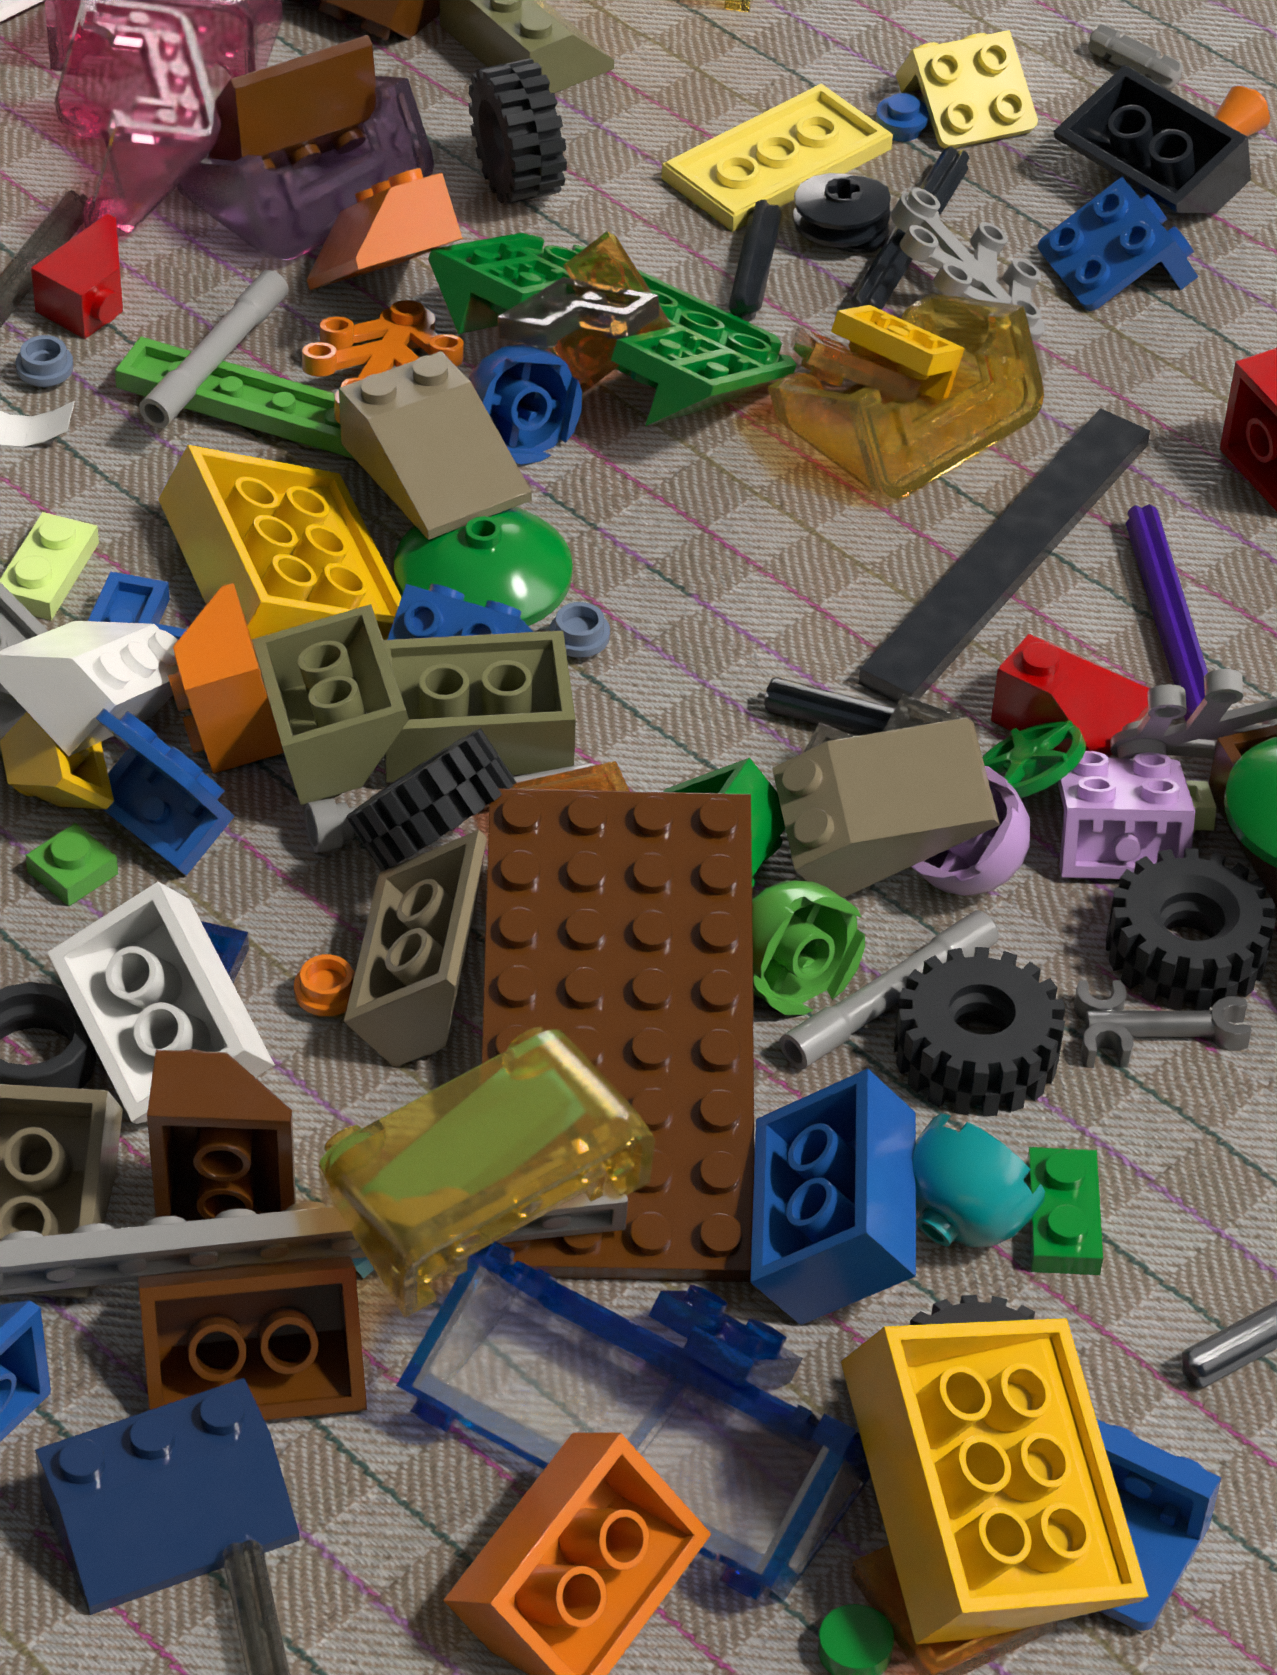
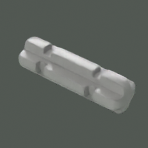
(1140, 57)

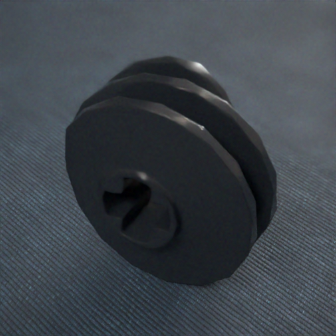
(843, 211)

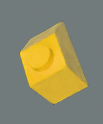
(42, 769)

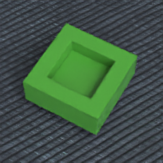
(72, 864)

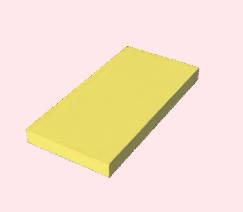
(775, 155)

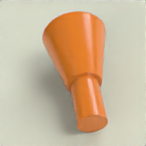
(1244, 110)

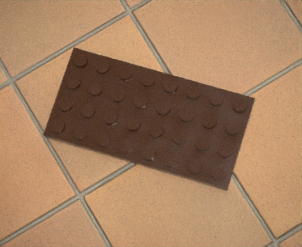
(637, 943)

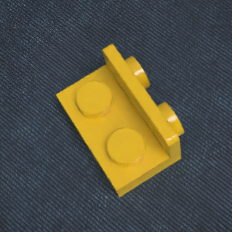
(902, 346)

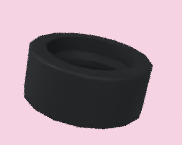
(48, 1008)

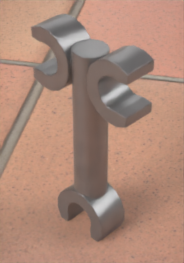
(1114, 1029)

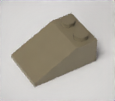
(430, 444)
(883, 802)
(56, 1162)

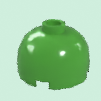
(803, 944)

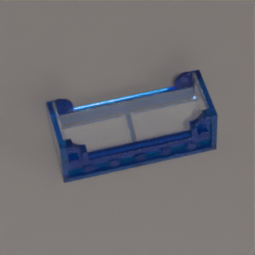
(541, 1362)

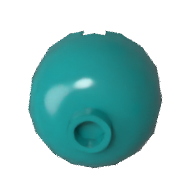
(970, 1186)

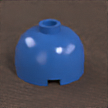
(528, 399)

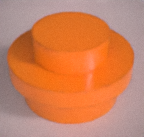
(324, 985)

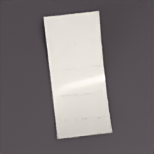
(31, 430)

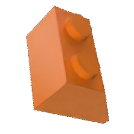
(223, 687)

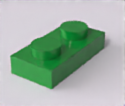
(1068, 1224)

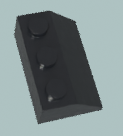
(1159, 143)

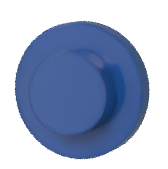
(902, 116)

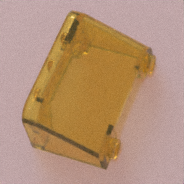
(906, 444)
(482, 1161)

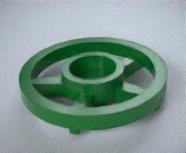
(1030, 759)

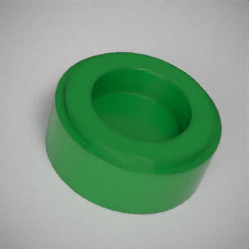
(855, 1641)

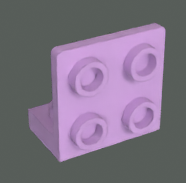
(1122, 813)

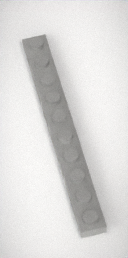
(234, 1239)

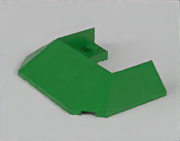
(692, 363)

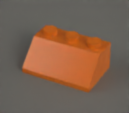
(387, 227)
(579, 1561)

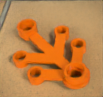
(403, 328)

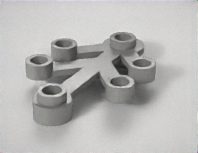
(919, 218)
(1207, 722)

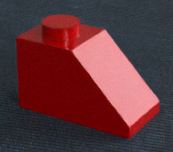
(81, 280)

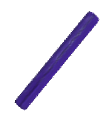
(1168, 603)

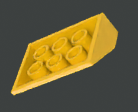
(279, 536)
(990, 1476)

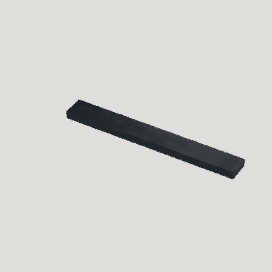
(1003, 558)

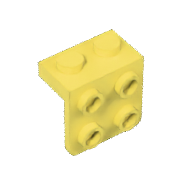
(971, 88)

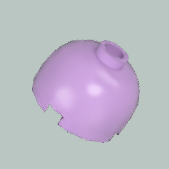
(987, 858)

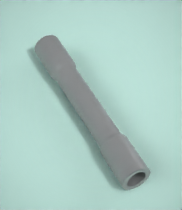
(181, 384)
(836, 1023)

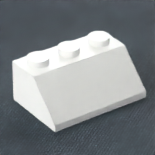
(87, 667)
(152, 984)

